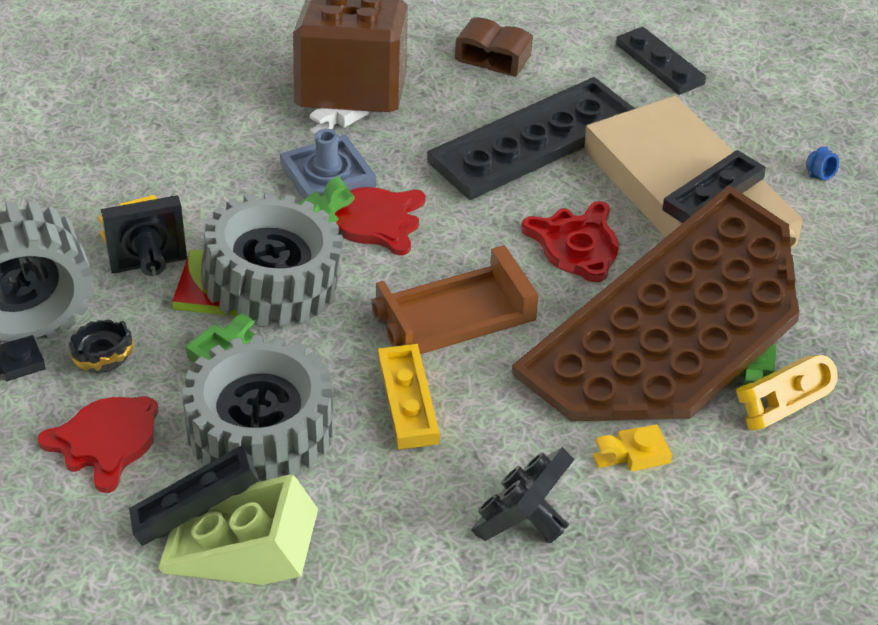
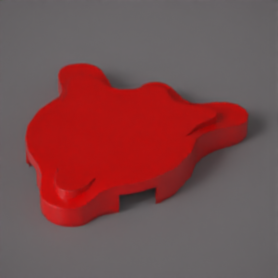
(381, 217)
(576, 243)
(104, 436)

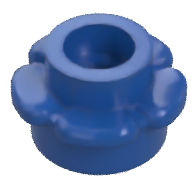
(821, 161)

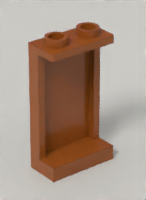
(458, 305)

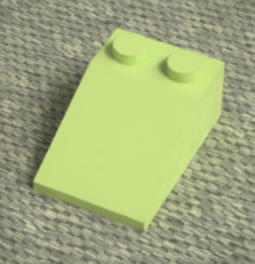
(247, 537)

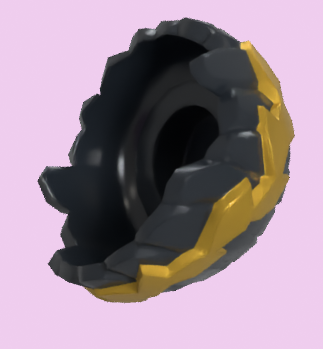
(101, 346)

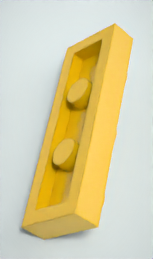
(408, 397)

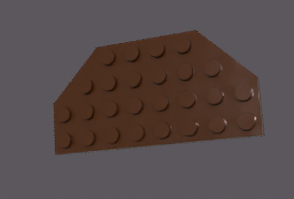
(674, 320)

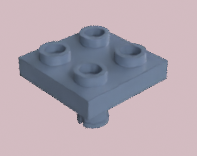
(329, 157)

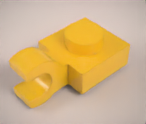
(637, 447)

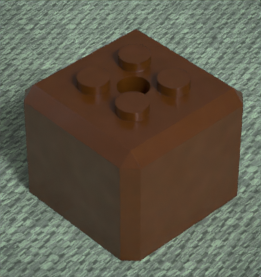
(350, 54)

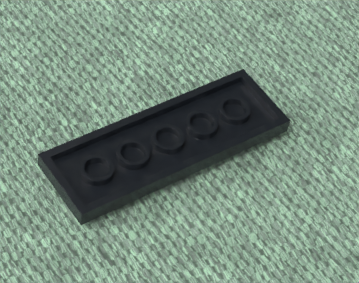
(525, 138)

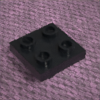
(144, 235)
(524, 499)

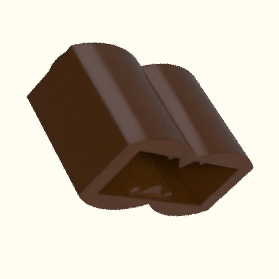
(494, 47)

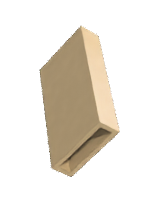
(662, 149)

